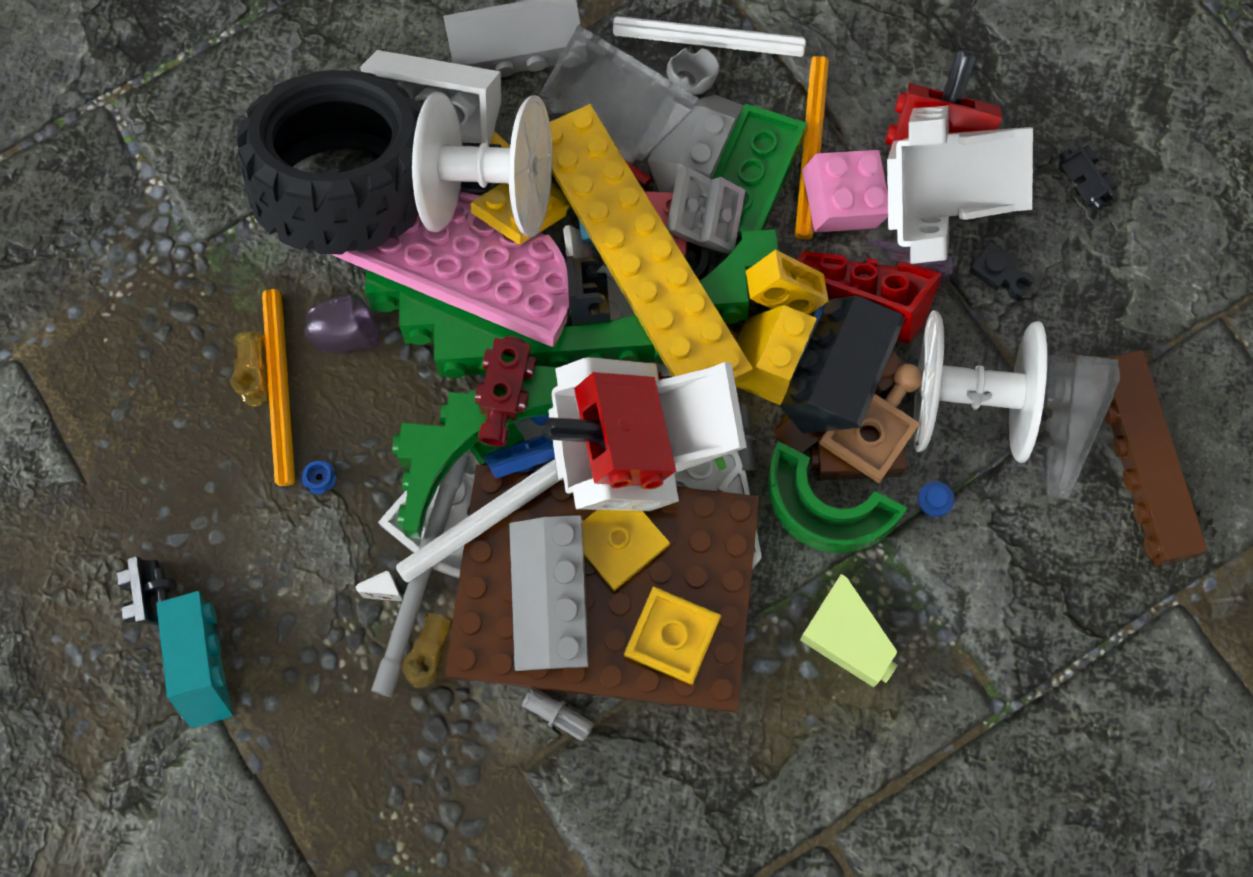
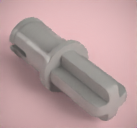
(558, 714)

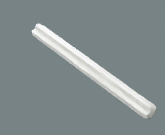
(709, 36)
(478, 522)

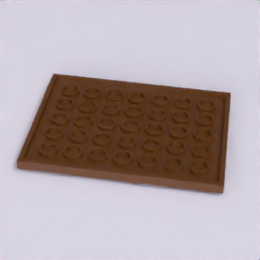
(704, 564)

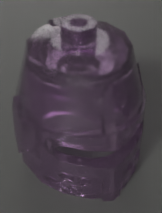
(342, 326)

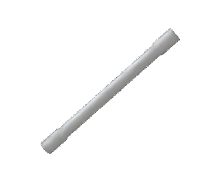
(391, 664)

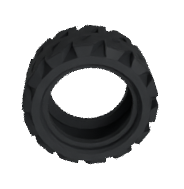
(322, 115)

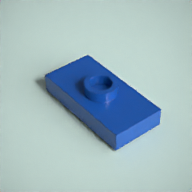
(520, 456)

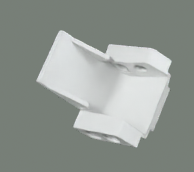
(953, 175)
(700, 422)

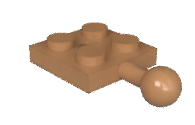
(893, 426)

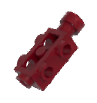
(508, 377)

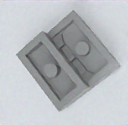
(705, 210)

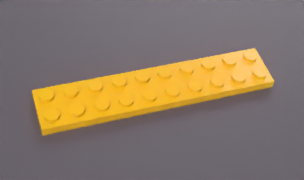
(640, 249)

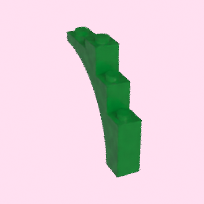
(435, 449)

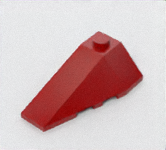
(901, 288)

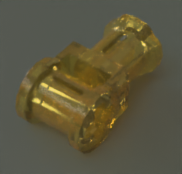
(249, 372)
(427, 649)

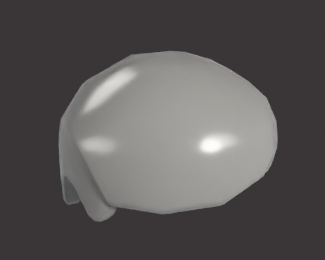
(693, 71)

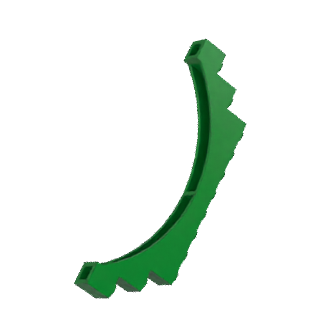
(463, 337)

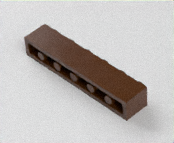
(1152, 466)

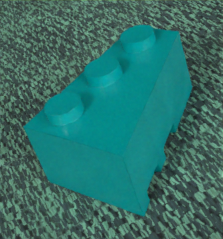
(193, 660)

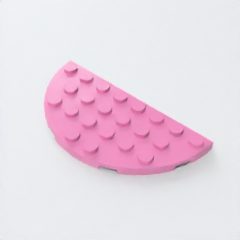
(479, 272)

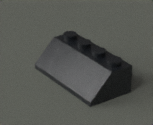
(842, 365)

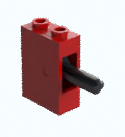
(963, 112)
(621, 430)

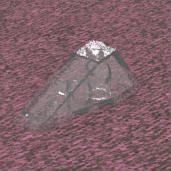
(1080, 398)

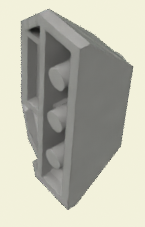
(695, 141)

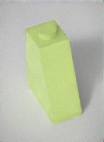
(851, 635)

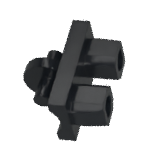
(147, 588)

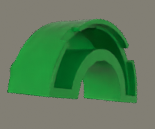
(817, 523)

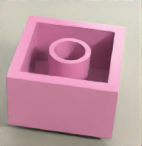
(846, 190)

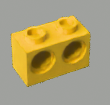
(786, 282)

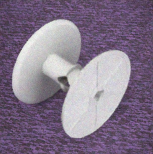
(443, 162)
(1019, 391)

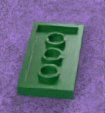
(760, 160)

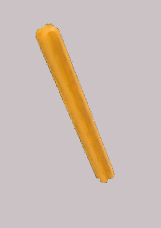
(812, 139)
(278, 388)

